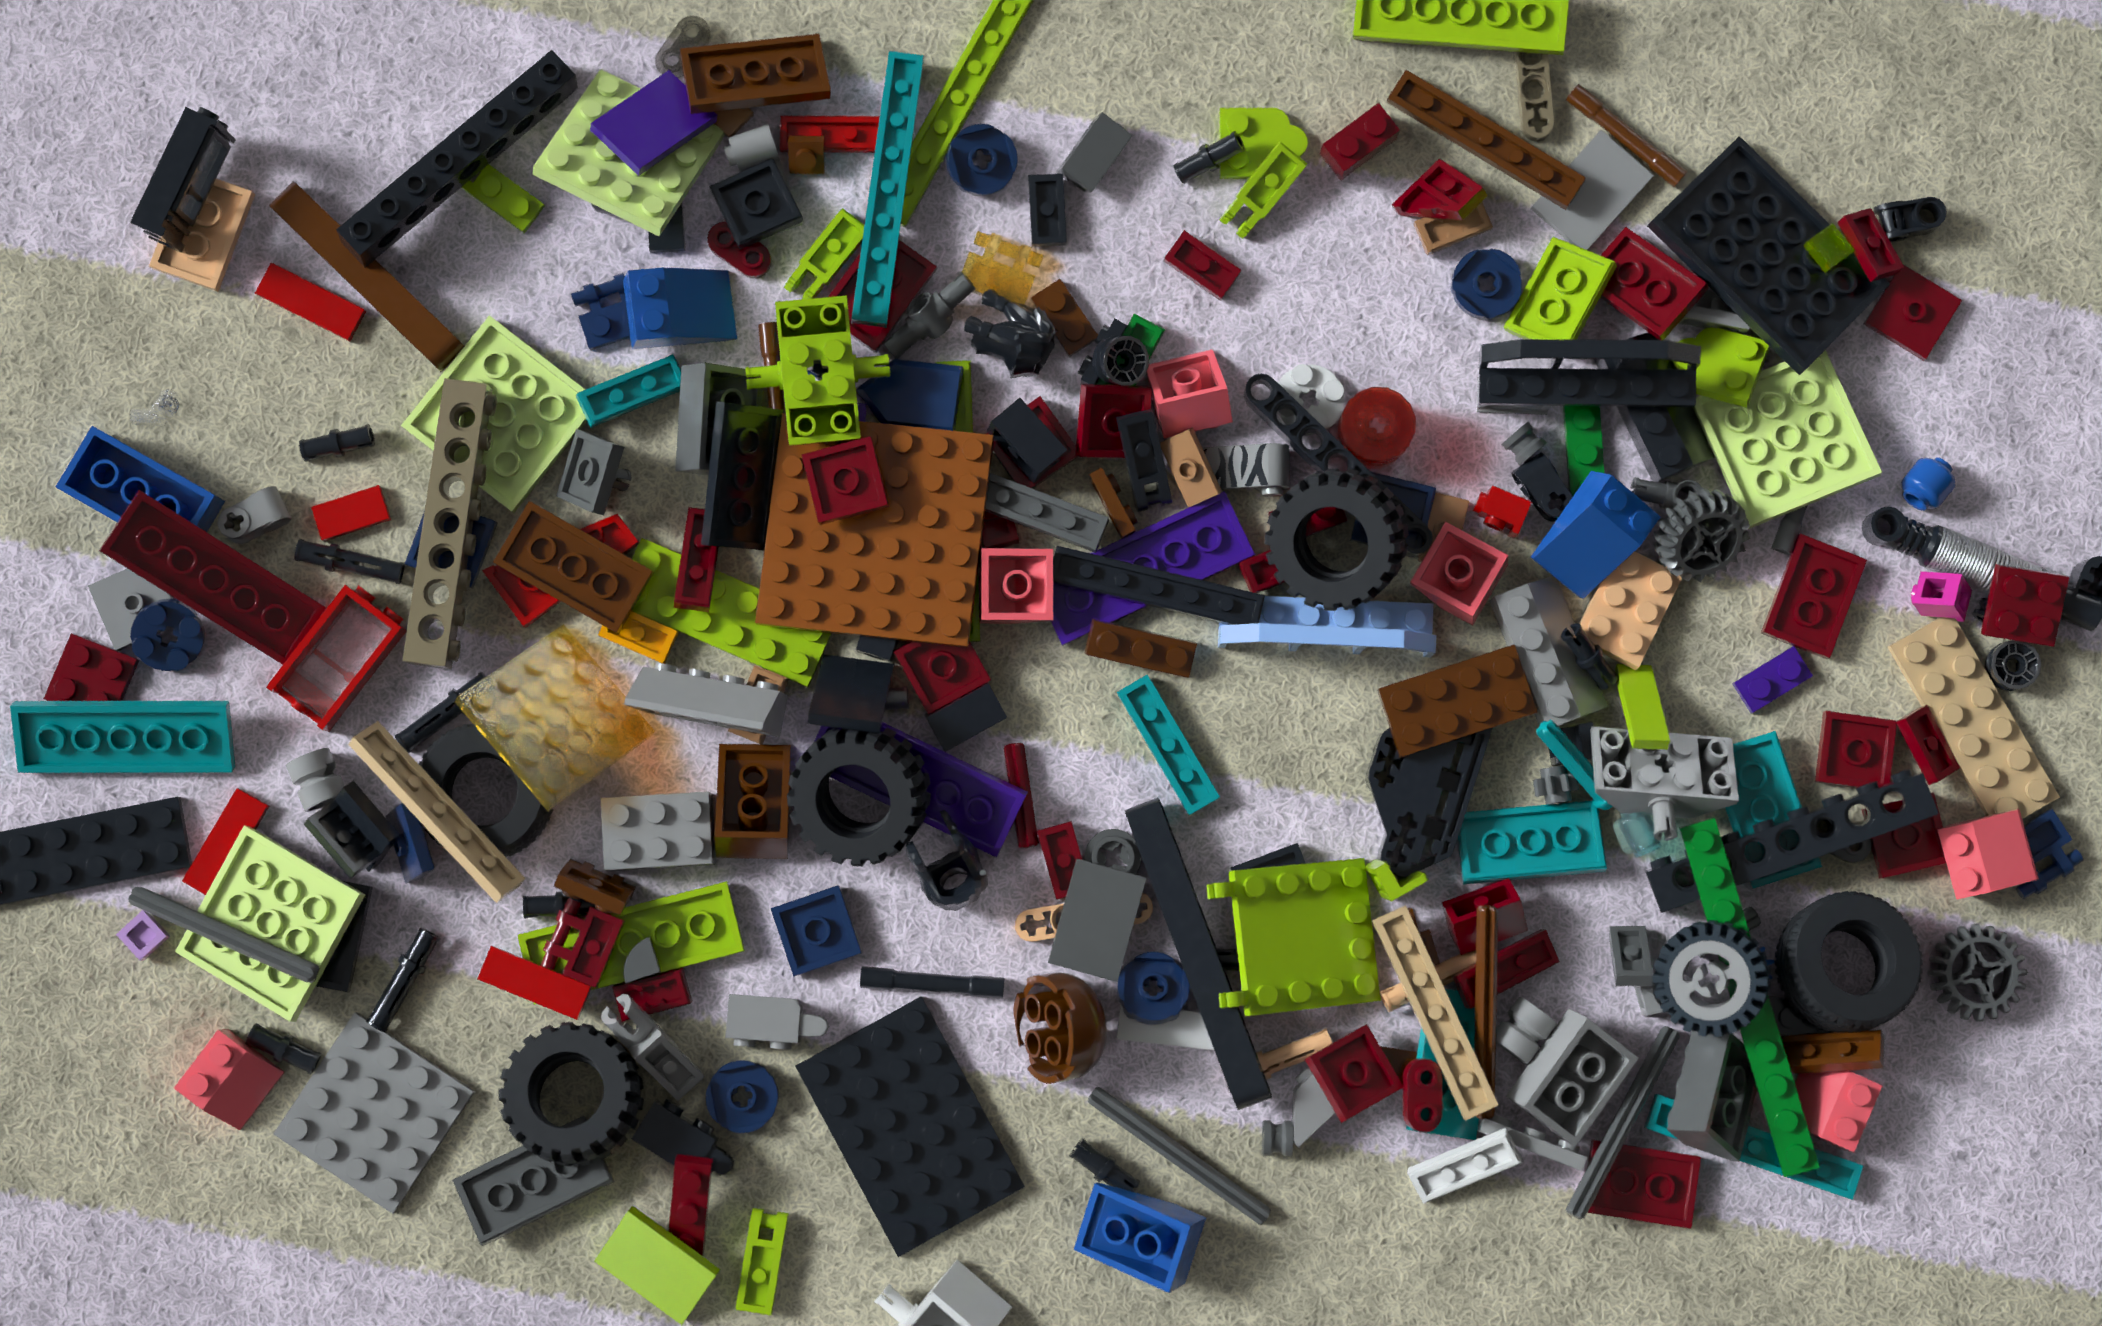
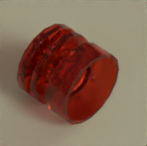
(1368, 446)

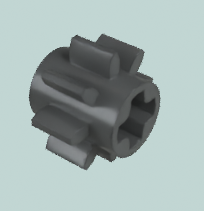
(1555, 785)

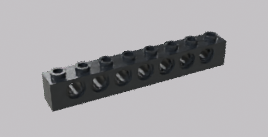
(457, 158)
(1916, 806)

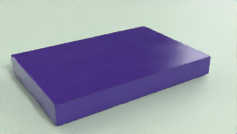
(651, 123)

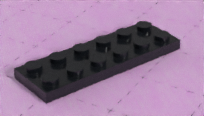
(93, 850)

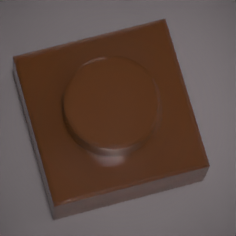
(806, 154)

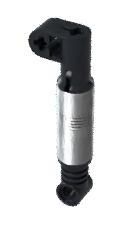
(1952, 552)

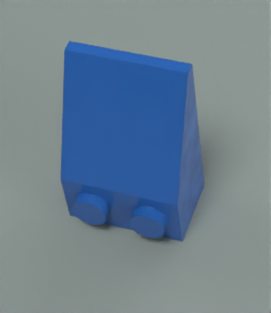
(678, 307)
(1595, 533)
(1140, 1235)

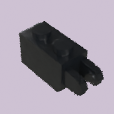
(670, 1133)

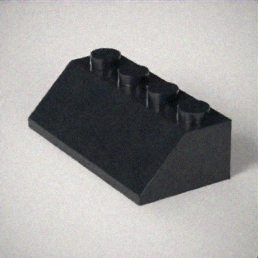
(1665, 437)

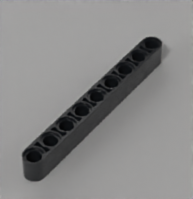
(1197, 953)

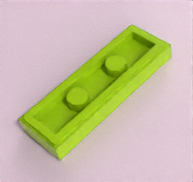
(1642, 707)

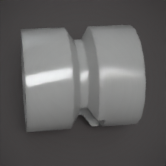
(315, 778)
(1524, 1030)

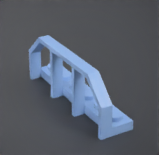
(1368, 625)

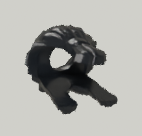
(1020, 342)
(963, 861)

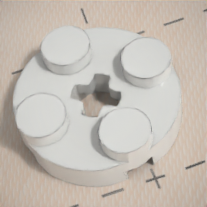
(1329, 394)

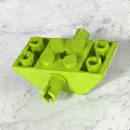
(809, 335)

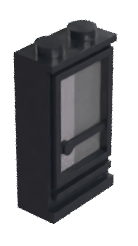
(183, 177)

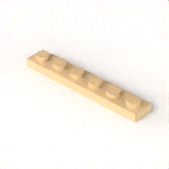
(436, 811)
(1435, 1013)

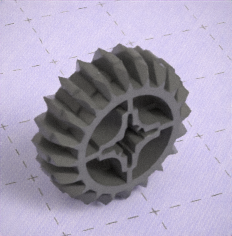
(1681, 544)
(1984, 987)

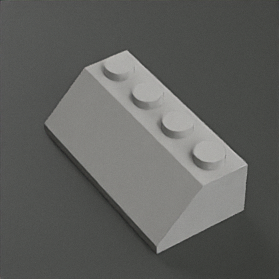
(1534, 621)
(709, 700)

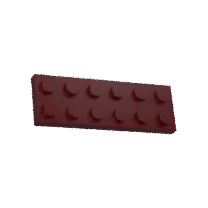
(211, 577)

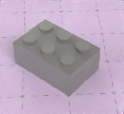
(658, 831)
(1572, 1077)

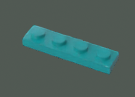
(1168, 745)

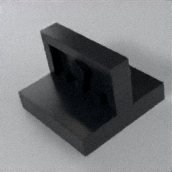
(353, 831)

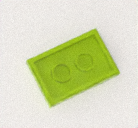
(1560, 293)
(657, 1265)

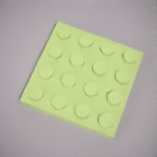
(591, 171)
(532, 414)
(1790, 442)
(279, 901)

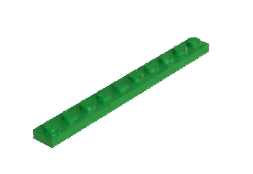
(1761, 1035)

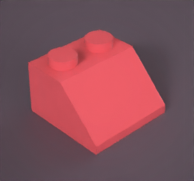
(1189, 393)
(1459, 573)
(1015, 585)
(1987, 854)
(229, 1079)
(1837, 1105)

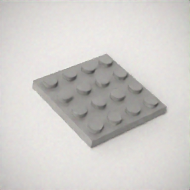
(374, 1113)

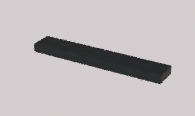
(1156, 587)

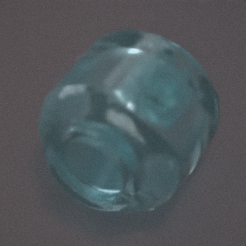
(1636, 833)

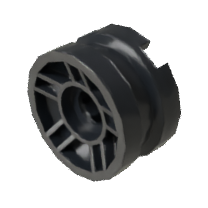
(1128, 348)
(2027, 665)

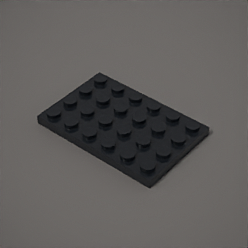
(1746, 240)
(909, 1126)

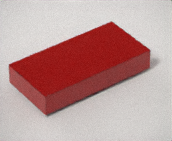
(351, 513)

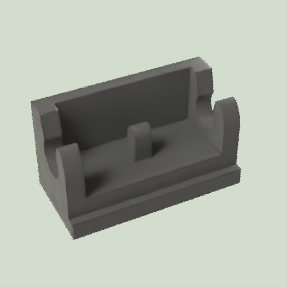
(1094, 153)

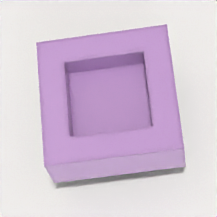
(143, 935)

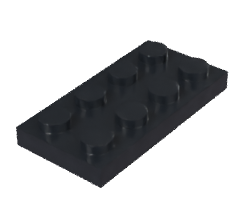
(741, 476)

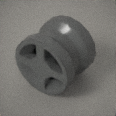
(1524, 443)
(1277, 1138)

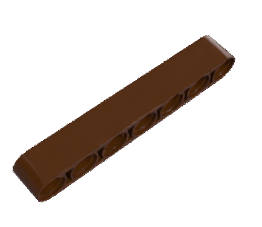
(373, 282)

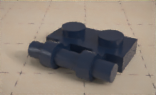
(604, 324)
(2046, 838)

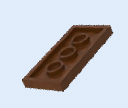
(755, 73)
(573, 567)
(1457, 700)

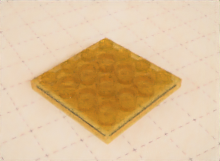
(554, 717)

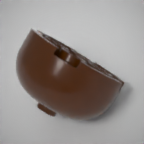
(1074, 1029)

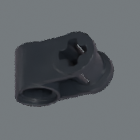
(1903, 219)
(1540, 482)

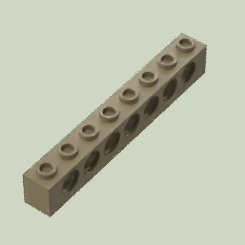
(456, 399)

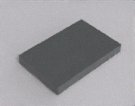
(1097, 920)

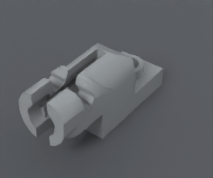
(653, 1048)

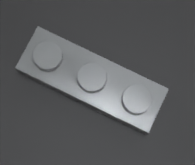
(1534, 1142)

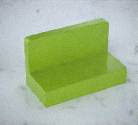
(1386, 883)

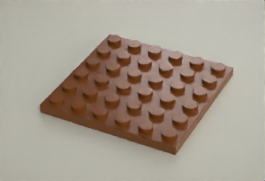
(889, 570)

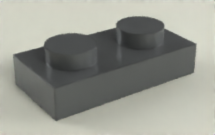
(1630, 956)

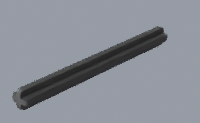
(224, 934)
(1622, 1123)
(1179, 1155)

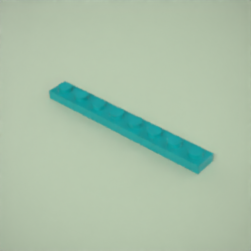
(887, 189)

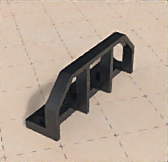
(1588, 386)

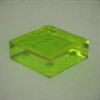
(1828, 247)

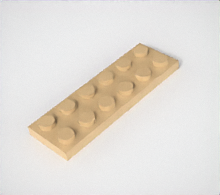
(1973, 719)

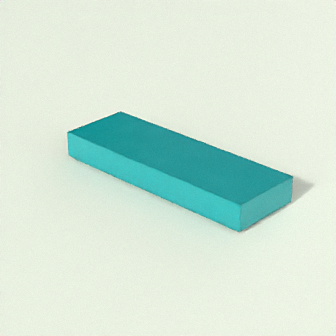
(630, 391)

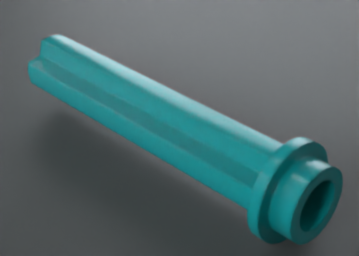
(1571, 759)

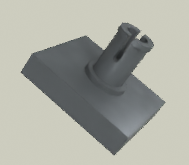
(592, 472)

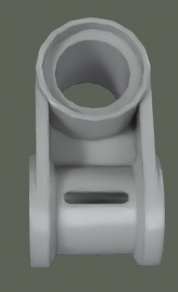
(258, 515)

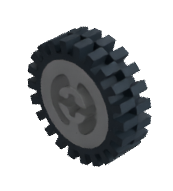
(1677, 989)

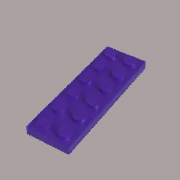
(1189, 544)
(975, 800)

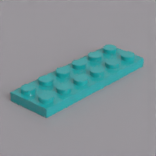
(122, 736)

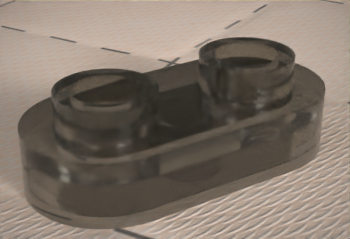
(679, 39)

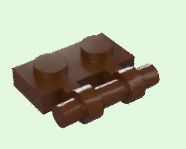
(584, 882)

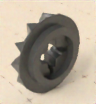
(1109, 840)

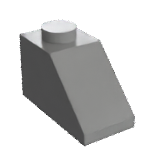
(1309, 1107)

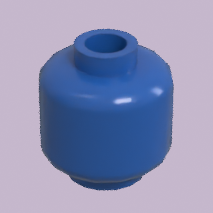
(1928, 483)

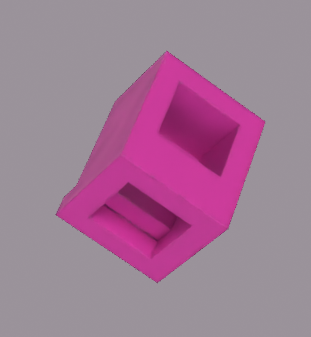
(1941, 595)

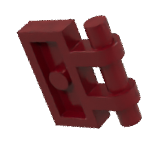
(593, 945)

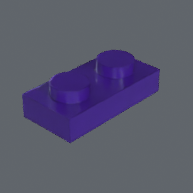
(1772, 679)

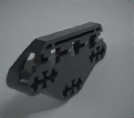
(1417, 791)

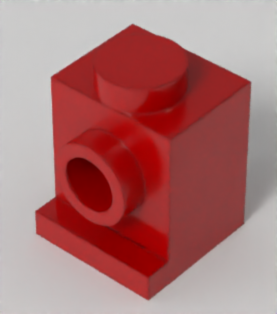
(1502, 510)

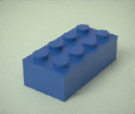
(110, 474)

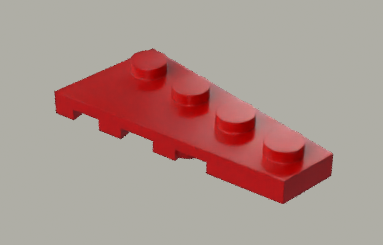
(530, 602)

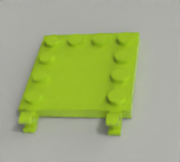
(1301, 936)

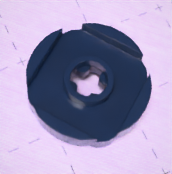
(970, 176)
(1506, 282)
(171, 655)
(1138, 1003)
(730, 1113)

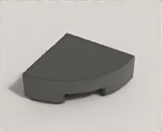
(641, 961)

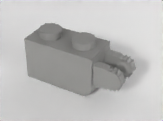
(770, 1020)

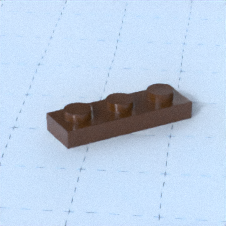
(1140, 648)
(1834, 1051)

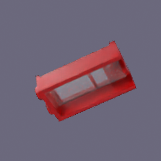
(338, 656)

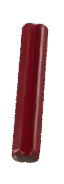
(1018, 776)

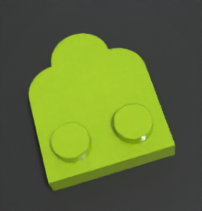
(1260, 133)
(1728, 365)

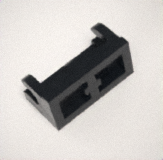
(1026, 440)
(966, 717)

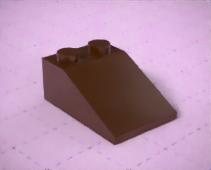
(752, 801)

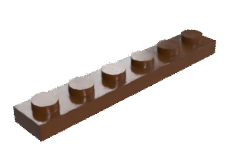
(1486, 139)

